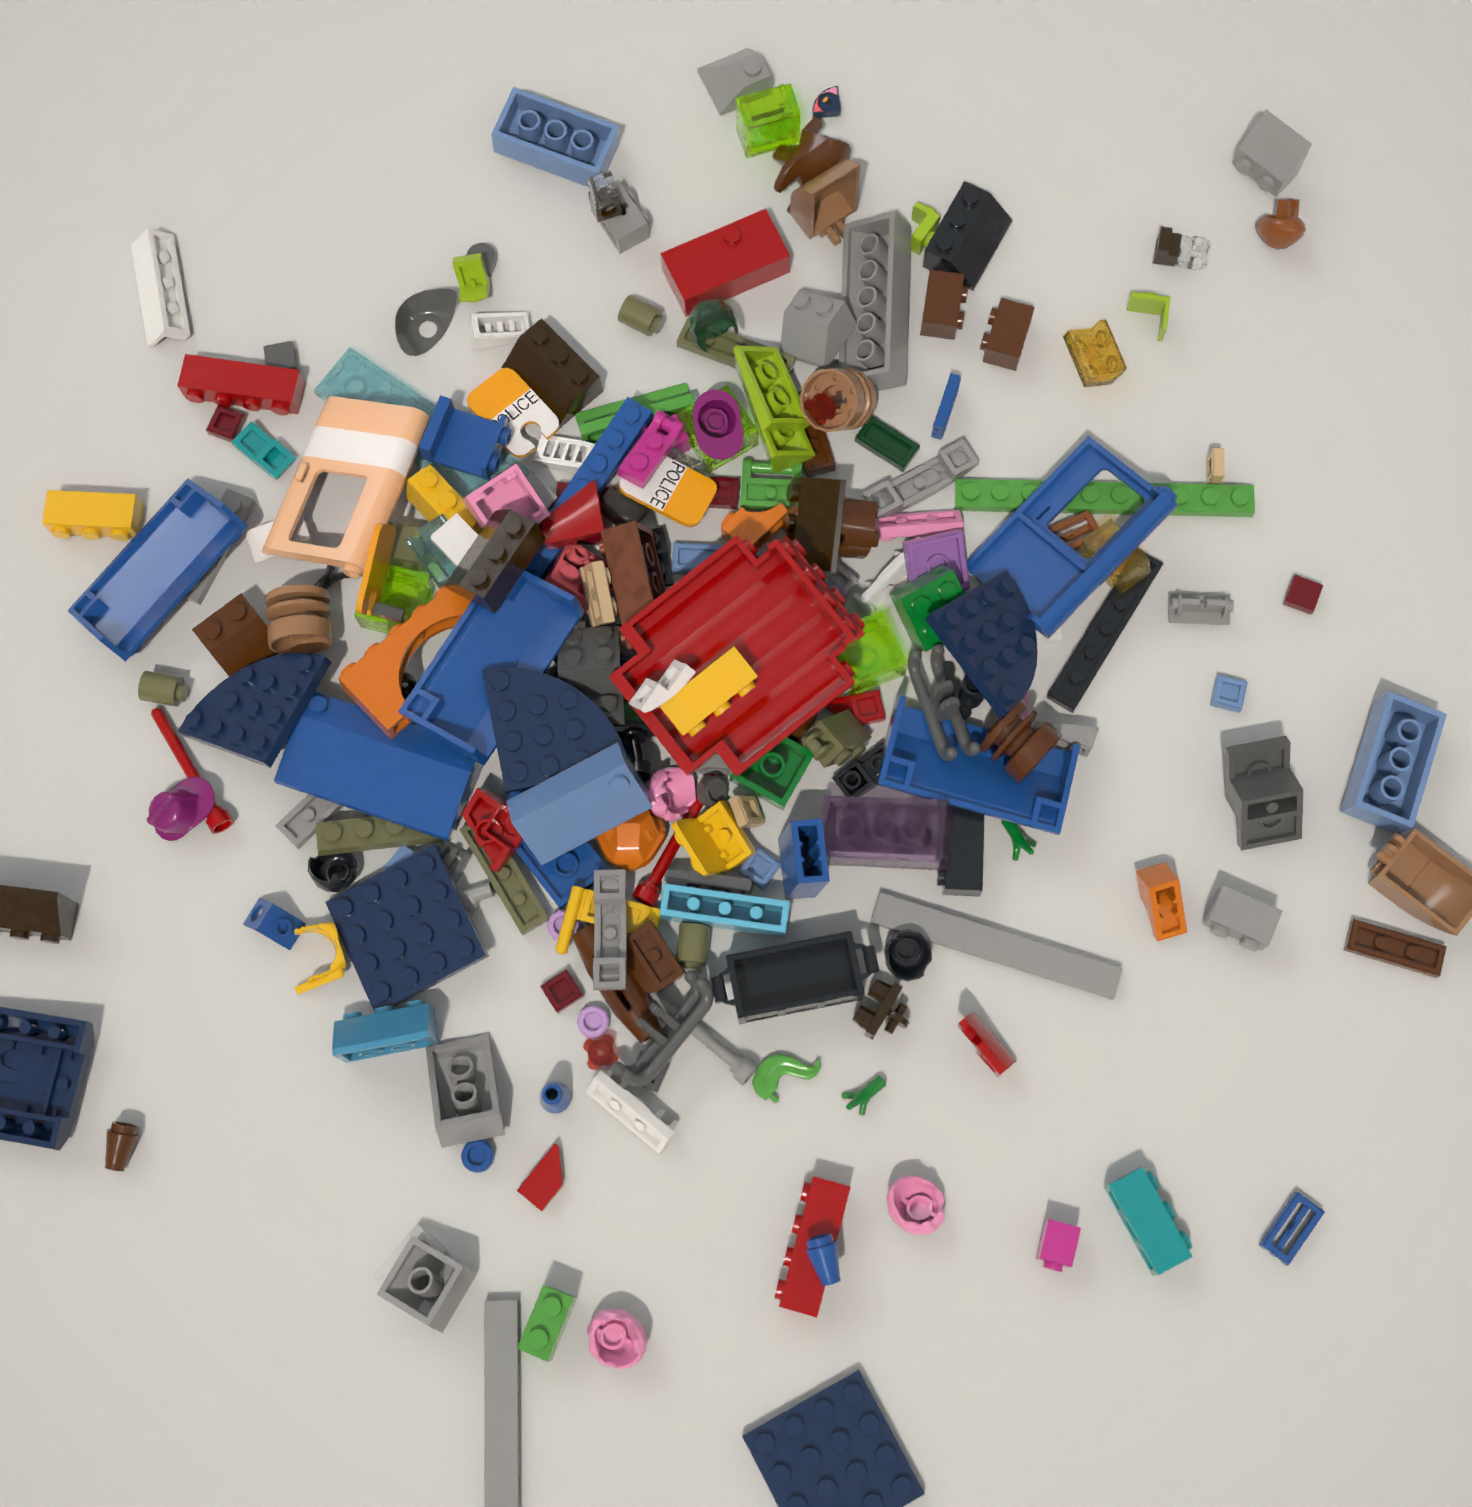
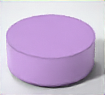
(555, 922)
(593, 1022)

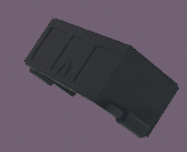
(795, 977)

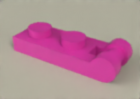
(651, 450)

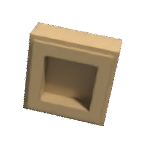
(1215, 466)
(746, 811)

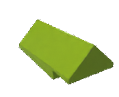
(773, 405)

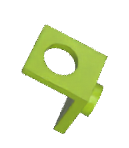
(1151, 304)

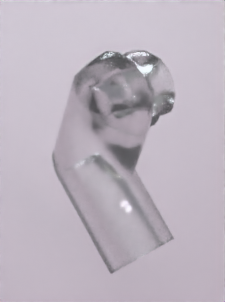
(688, 461)

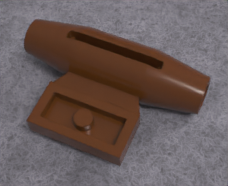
(649, 970)

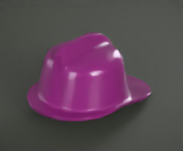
(718, 424)
(181, 808)

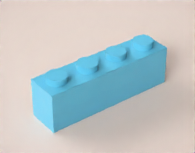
(725, 910)

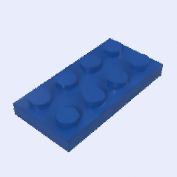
(563, 872)

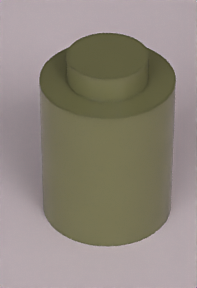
(641, 316)
(162, 688)
(693, 945)

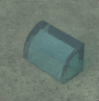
(429, 555)

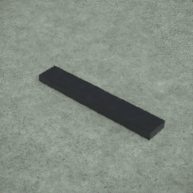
(1099, 641)

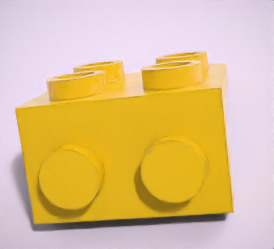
(714, 840)

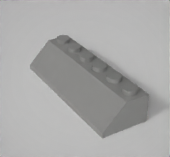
(878, 298)

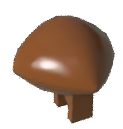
(1283, 228)

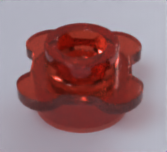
(820, 408)
(592, 1048)

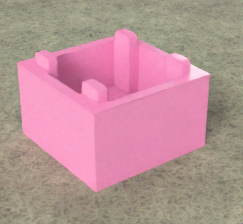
(505, 492)

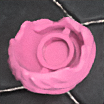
(671, 793)
(915, 1205)
(616, 1338)

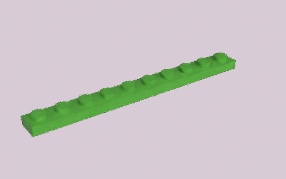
(1107, 497)

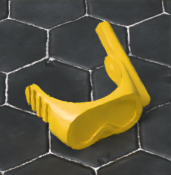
(336, 969)

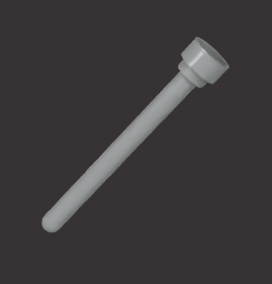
(741, 1068)

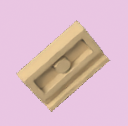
(595, 582)

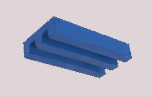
(946, 406)
(1281, 1219)

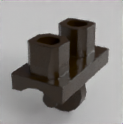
(886, 996)

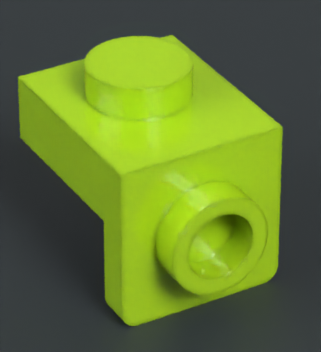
(928, 223)
(471, 277)

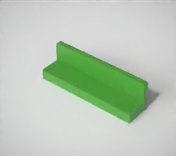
(669, 400)

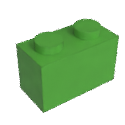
(547, 1323)

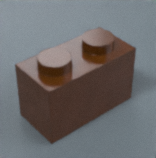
(942, 304)
(1008, 333)

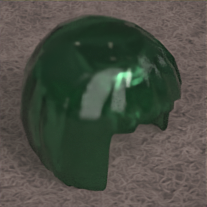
(709, 320)

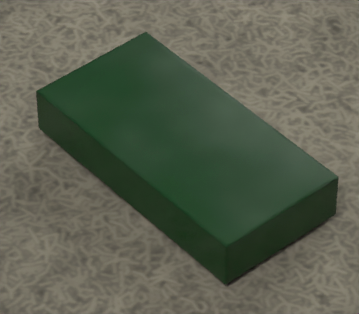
(887, 443)

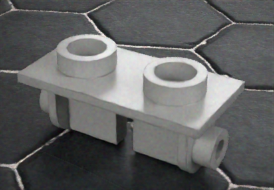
(1200, 609)

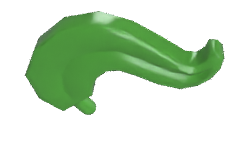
(775, 1066)

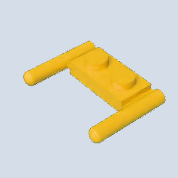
(581, 908)

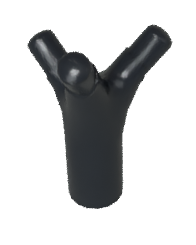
(330, 578)

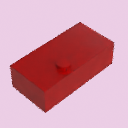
(726, 261)

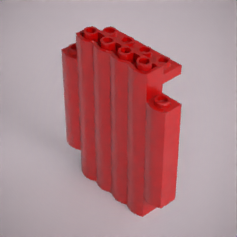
(779, 623)

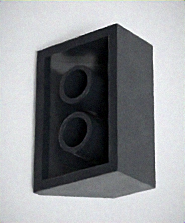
(968, 235)

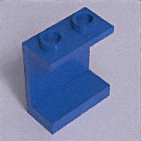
(464, 440)

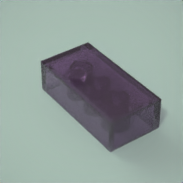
(888, 832)

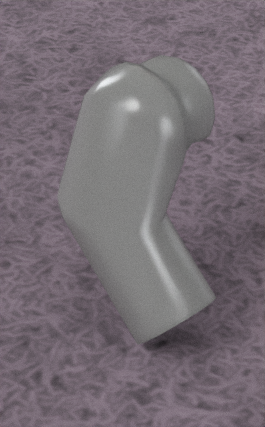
(475, 894)

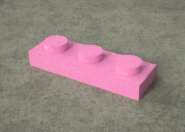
(918, 524)

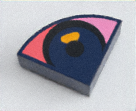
(827, 104)

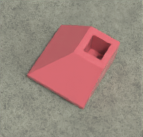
(566, 571)

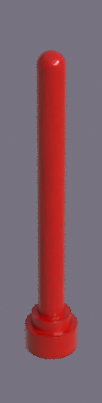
(219, 818)
(648, 891)

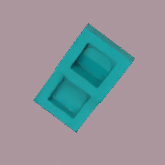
(263, 451)

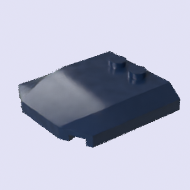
(41, 1075)

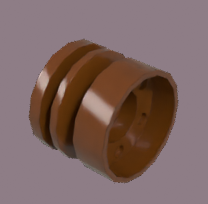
(1020, 741)

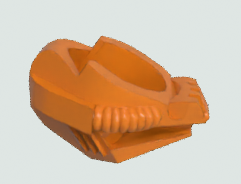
(633, 842)

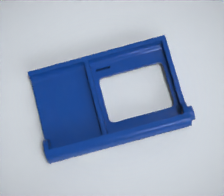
(1047, 569)

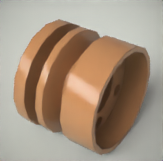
(837, 384)
(298, 619)

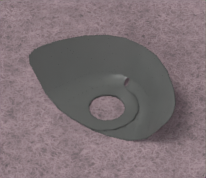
(427, 305)

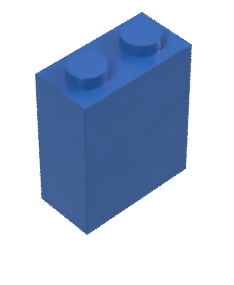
(803, 859)

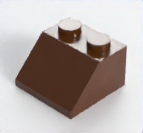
(235, 635)

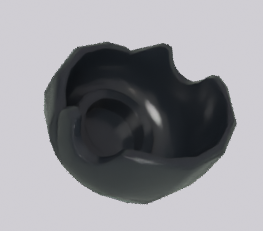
(333, 871)
(907, 955)

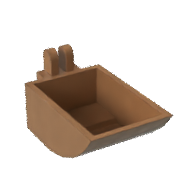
(826, 201)
(1424, 881)

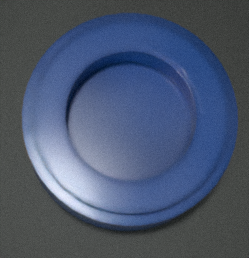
(477, 1156)

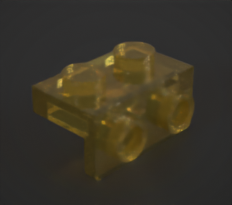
(1095, 354)

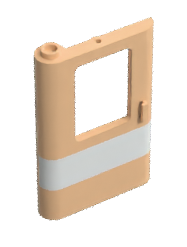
(355, 441)

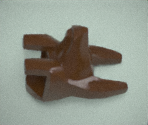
(809, 157)

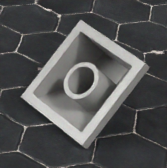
(734, 76)

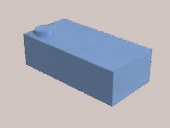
(554, 137)
(1393, 763)
(579, 804)

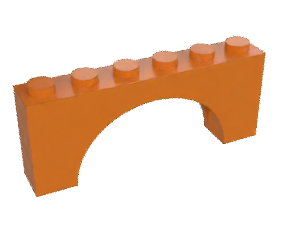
(378, 676)

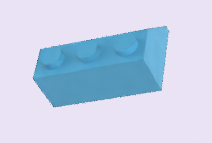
(384, 1032)

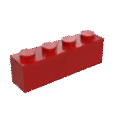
(241, 384)
(821, 1215)

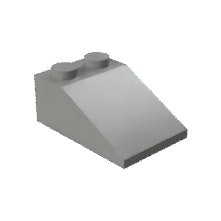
(464, 1091)

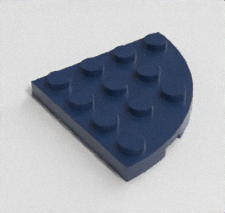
(991, 640)
(257, 706)
(542, 725)

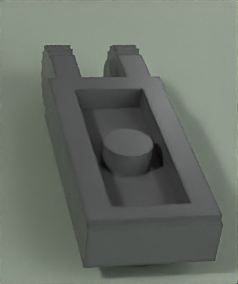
(720, 882)

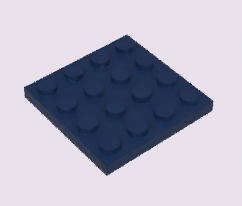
(407, 928)
(833, 1452)

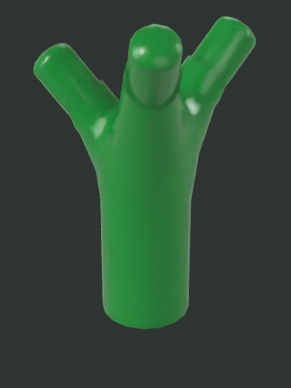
(1018, 839)
(864, 1094)

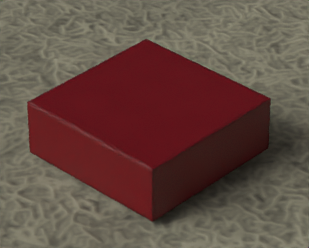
(226, 423)
(726, 494)
(1303, 594)
(562, 991)

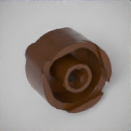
(858, 528)

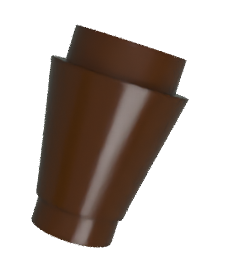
(119, 1144)

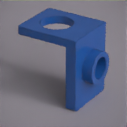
(274, 923)

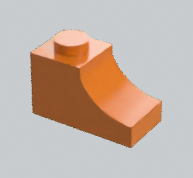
(755, 526)
(1163, 900)

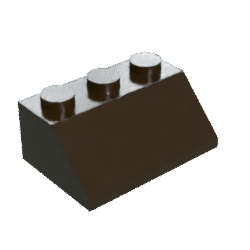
(554, 371)
(816, 518)
(496, 559)
(36, 914)

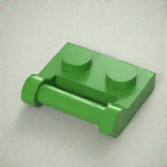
(765, 492)

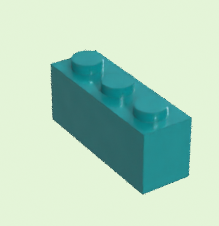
(1149, 1221)

